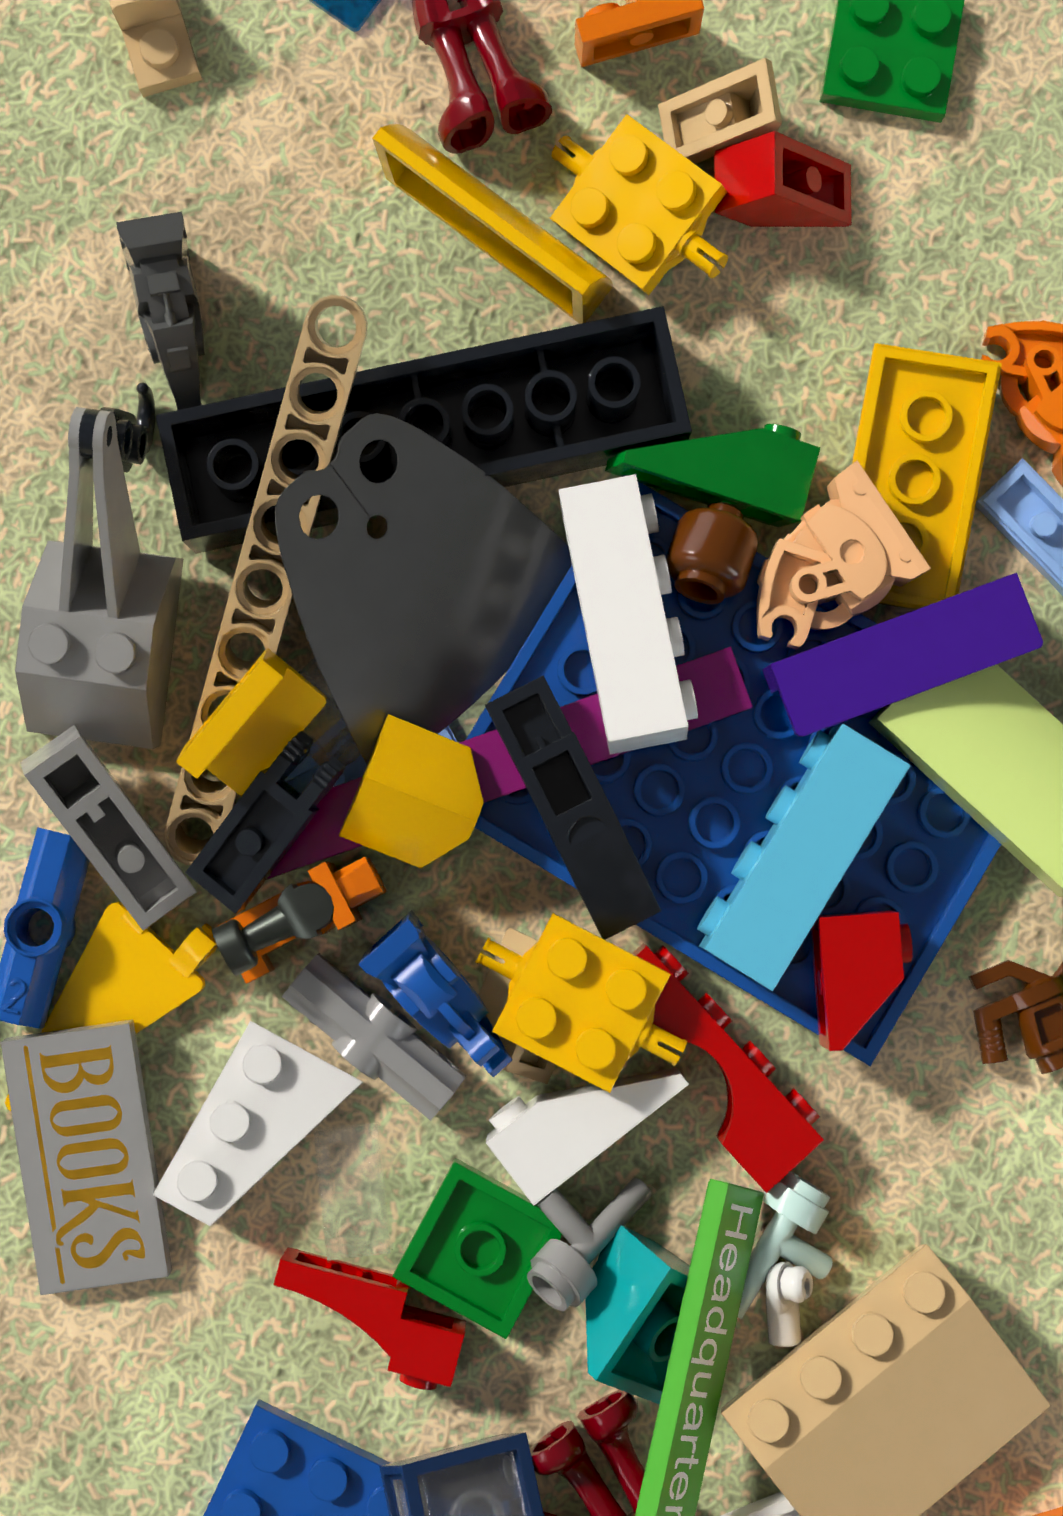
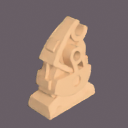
(839, 553)

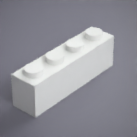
(625, 615)

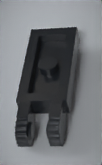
(262, 827)

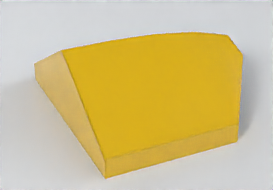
(414, 795)

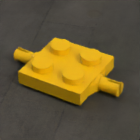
(639, 205)
(581, 1002)

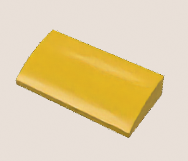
(490, 222)

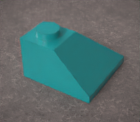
(634, 1314)

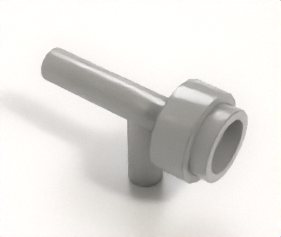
(563, 1271)

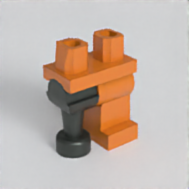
(295, 913)

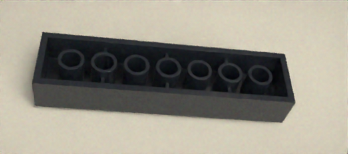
(506, 406)

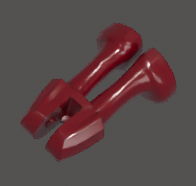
(468, 118)
(566, 1454)

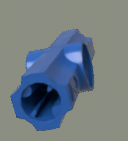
(26, 968)

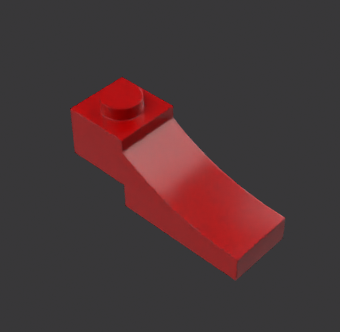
(419, 1341)

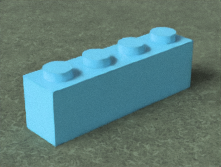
(803, 855)

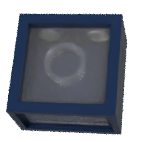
(466, 1480)

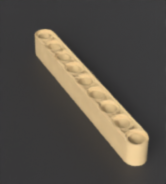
(260, 550)

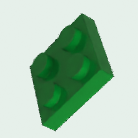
(893, 56)
(476, 1248)

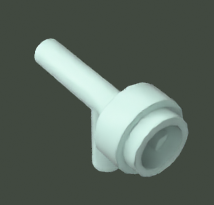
(795, 1204)

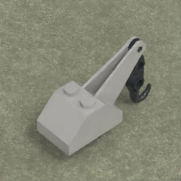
(106, 615)

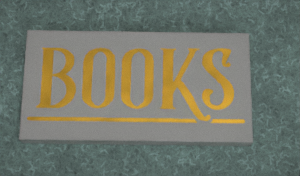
(86, 1157)

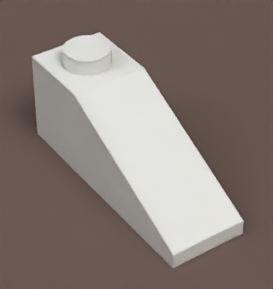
(570, 1127)

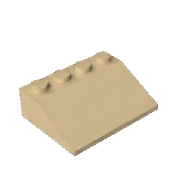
(887, 1399)

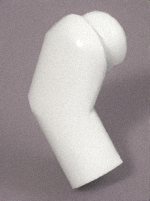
(784, 1291)

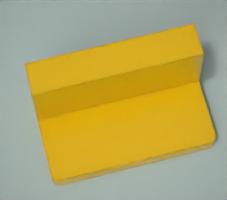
(253, 723)

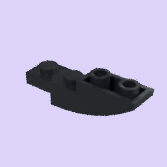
(573, 807)

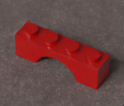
(760, 1124)

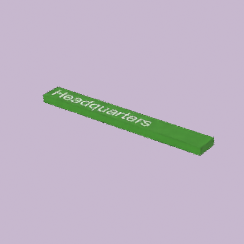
(700, 1351)

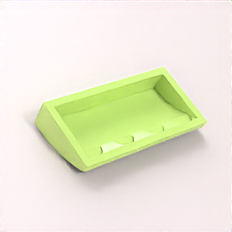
(992, 757)

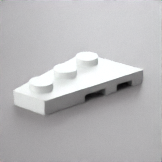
(251, 1119)

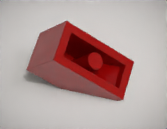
(783, 184)
(855, 970)

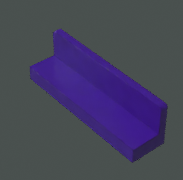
(905, 655)

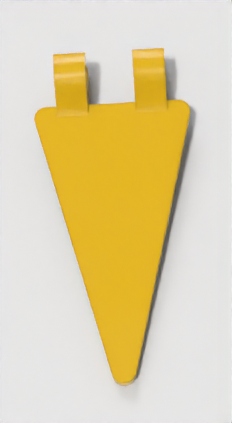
(130, 975)

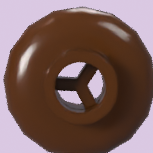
(711, 553)

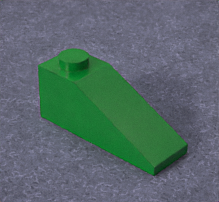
(753, 470)

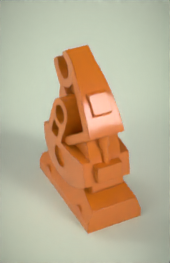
(1036, 363)

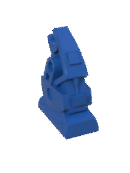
(434, 992)

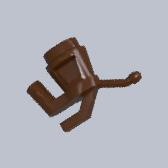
(1038, 1012)

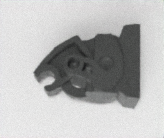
(166, 299)

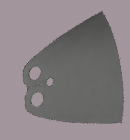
(433, 604)

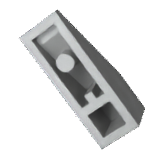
(107, 827)

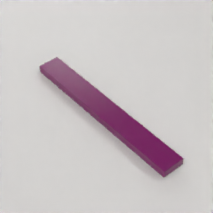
(717, 693)

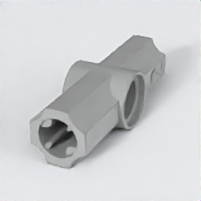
(374, 1037)

